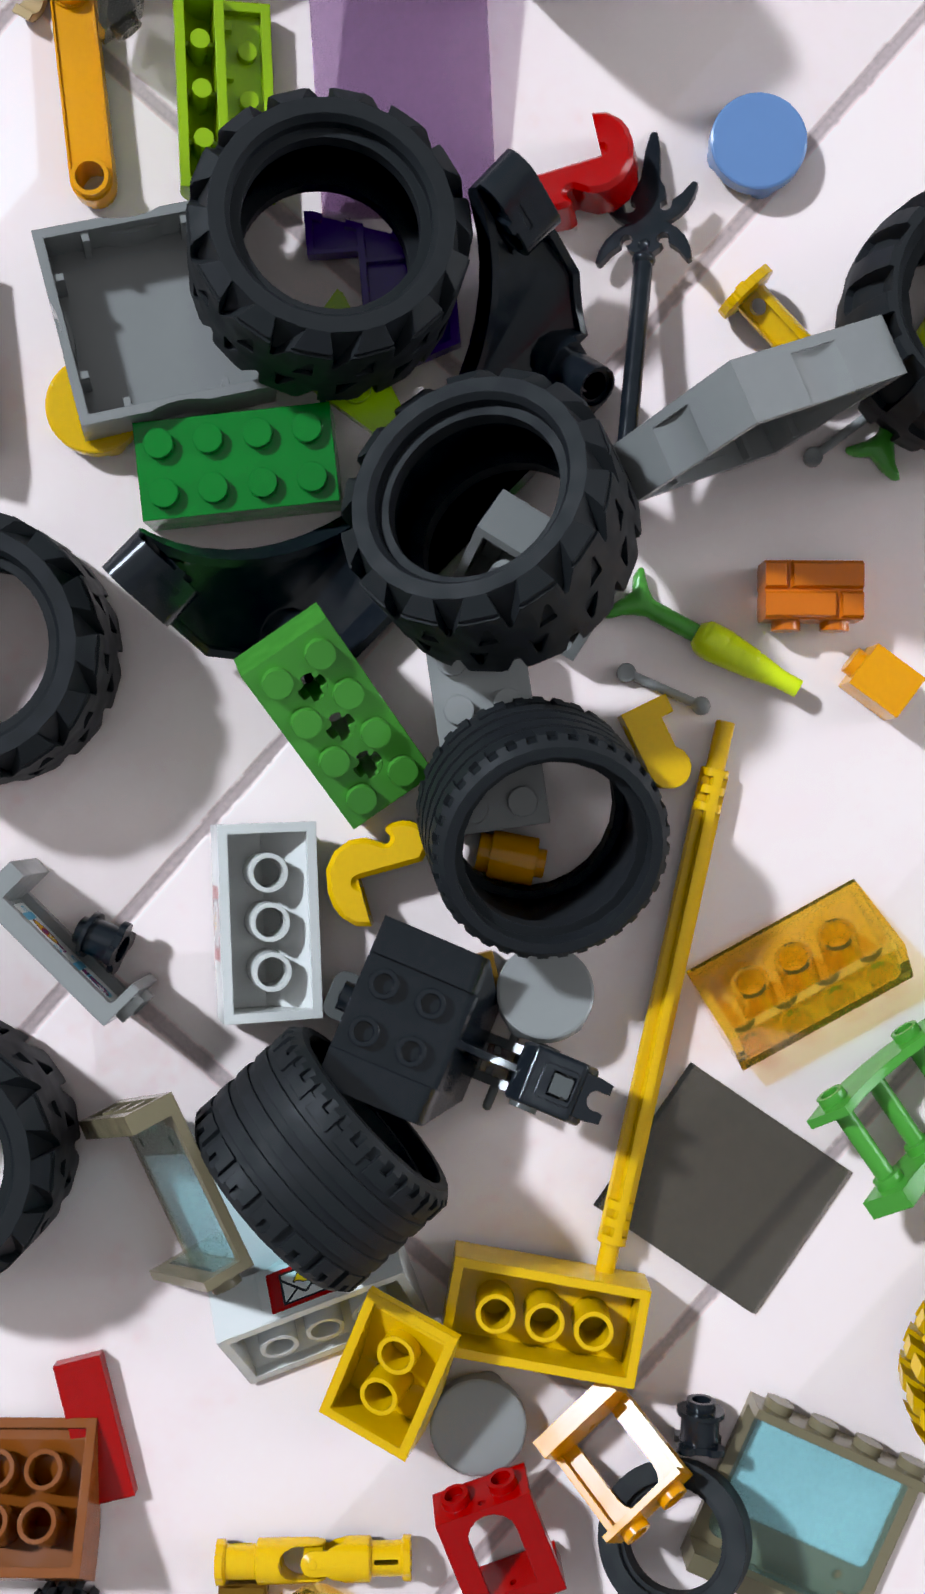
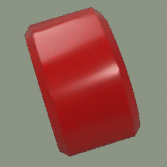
(597, 183)

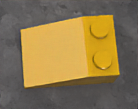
(390, 1374)

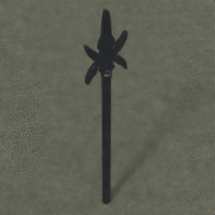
(645, 229)

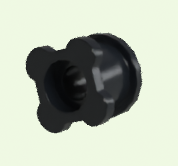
(103, 940)
(699, 1427)

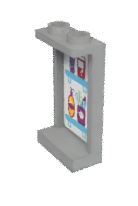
(53, 948)

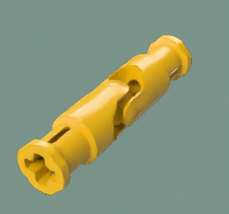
(343, 1559)

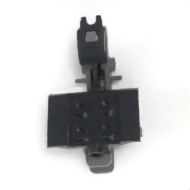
(422, 1028)

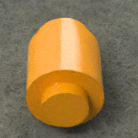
(510, 857)

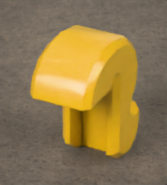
(365, 858)

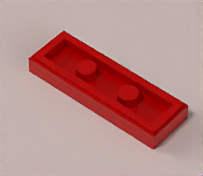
(88, 1393)

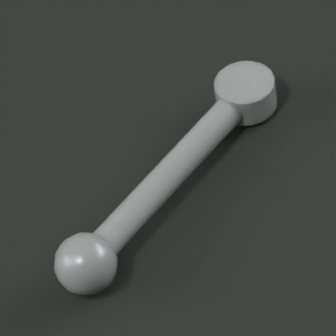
(814, 455)
(626, 672)

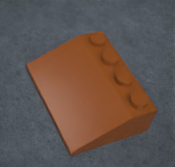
(48, 1499)

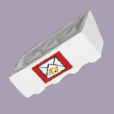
(266, 922)
(286, 1321)

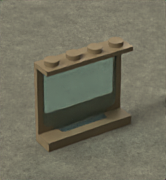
(185, 1188)
(816, 1503)

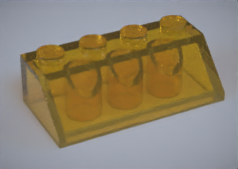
(800, 973)

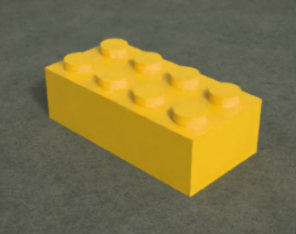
(546, 1314)

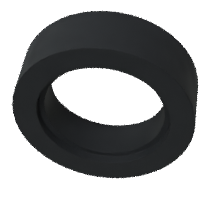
(728, 1509)

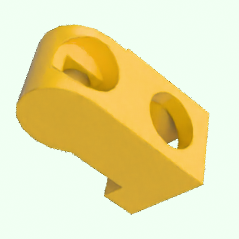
(653, 743)

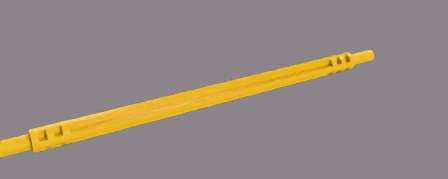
(664, 1000)

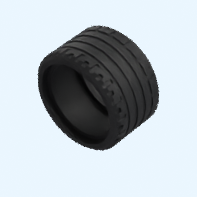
(578, 906)
(316, 1169)

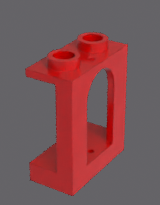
(504, 1494)

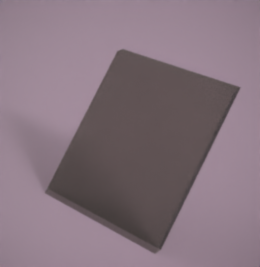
(729, 1189)

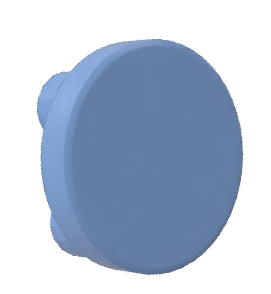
(757, 144)

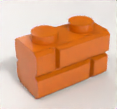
(810, 593)

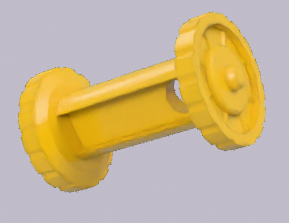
(776, 323)

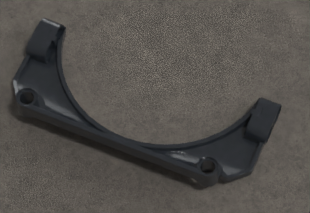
(523, 321)

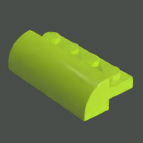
(219, 71)

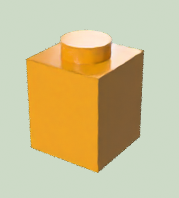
(880, 681)

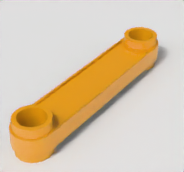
(84, 100)

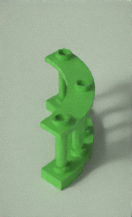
(897, 1185)

